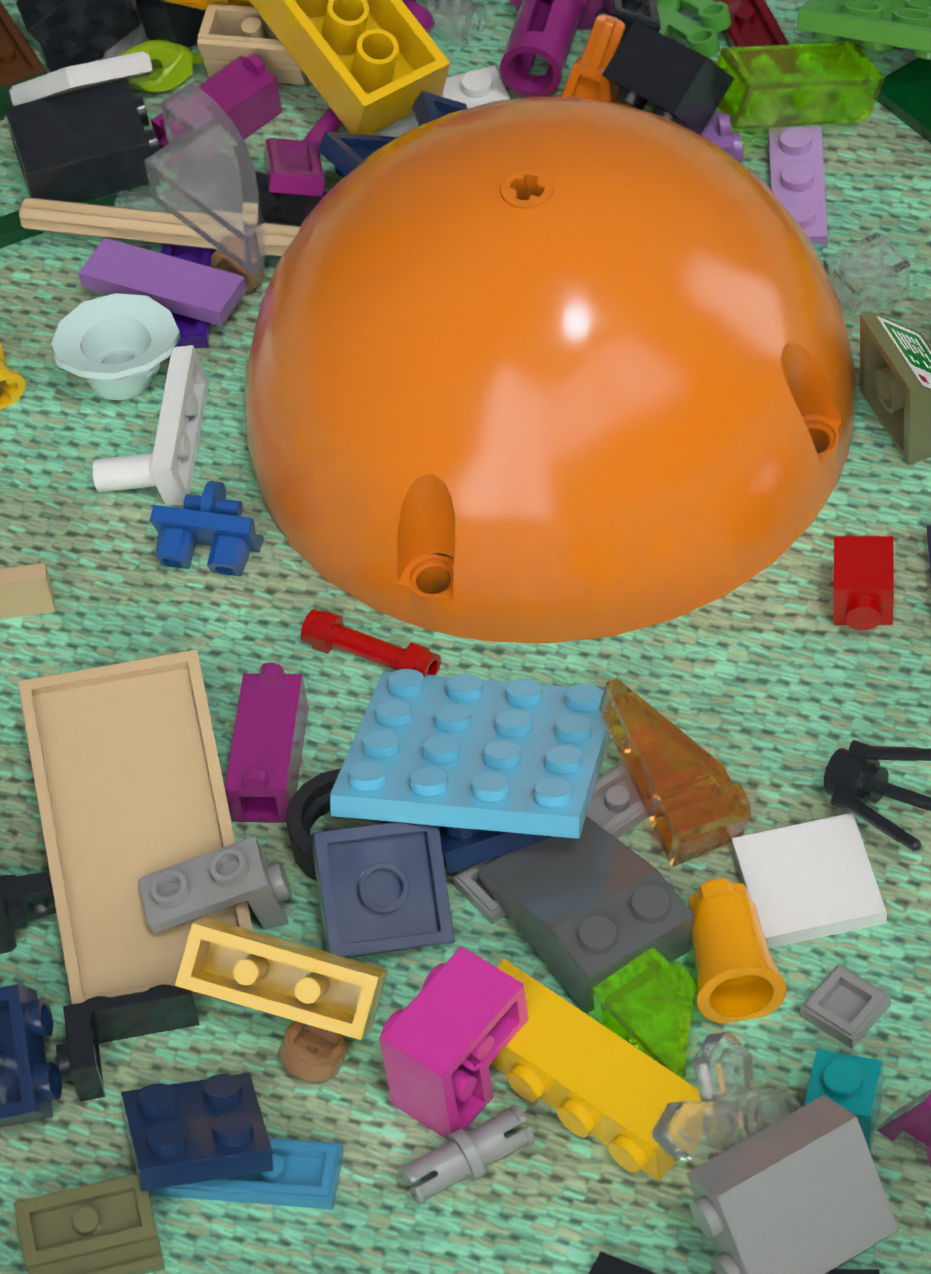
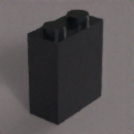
(82, 142)

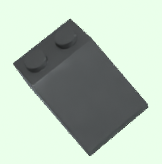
(588, 907)

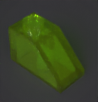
(651, 1009)

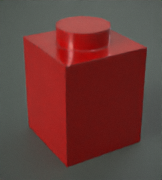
(863, 581)

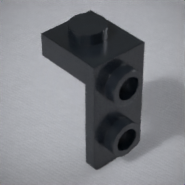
(113, 1019)

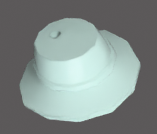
(115, 343)

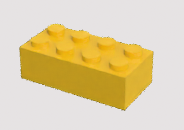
(360, 56)

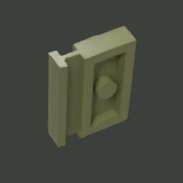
(91, 1230)

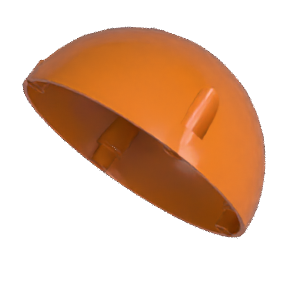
(557, 362)

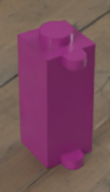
(243, 92)
(266, 745)

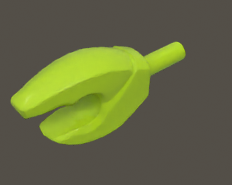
(170, 62)

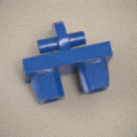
(209, 522)

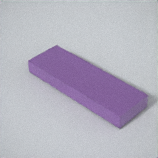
(170, 281)

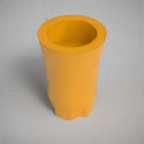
(732, 956)

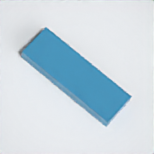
(301, 1176)

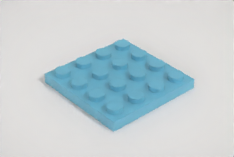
(475, 754)

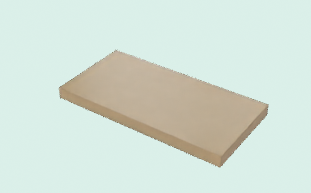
(122, 792)

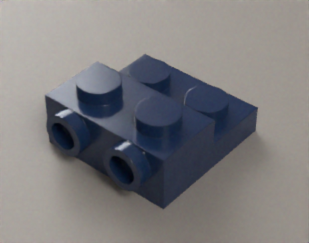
(26, 1078)

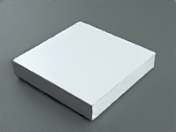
(81, 77)
(810, 880)

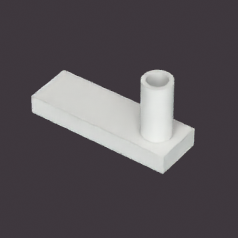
(176, 437)

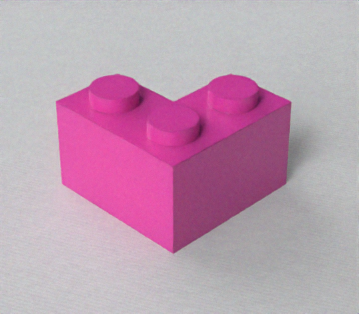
(447, 1039)

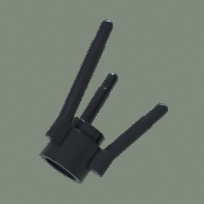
(857, 778)

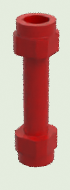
(327, 630)

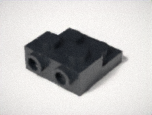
(77, 29)

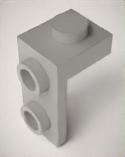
(215, 883)

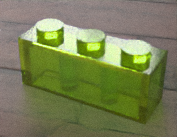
(798, 85)

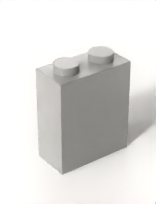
(793, 1196)

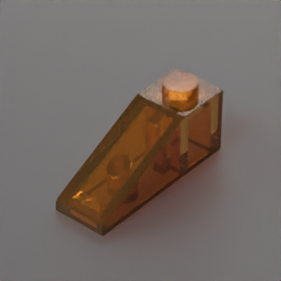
(677, 780)

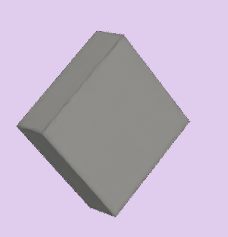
(845, 1006)

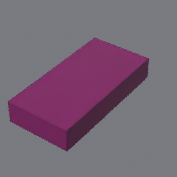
(293, 167)

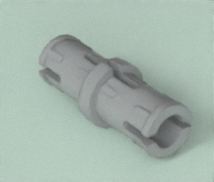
(466, 1154)

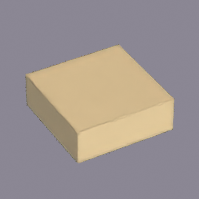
(25, 591)

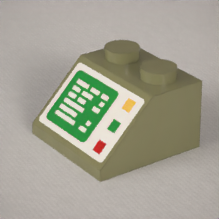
(897, 382)

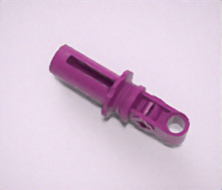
(547, 31)

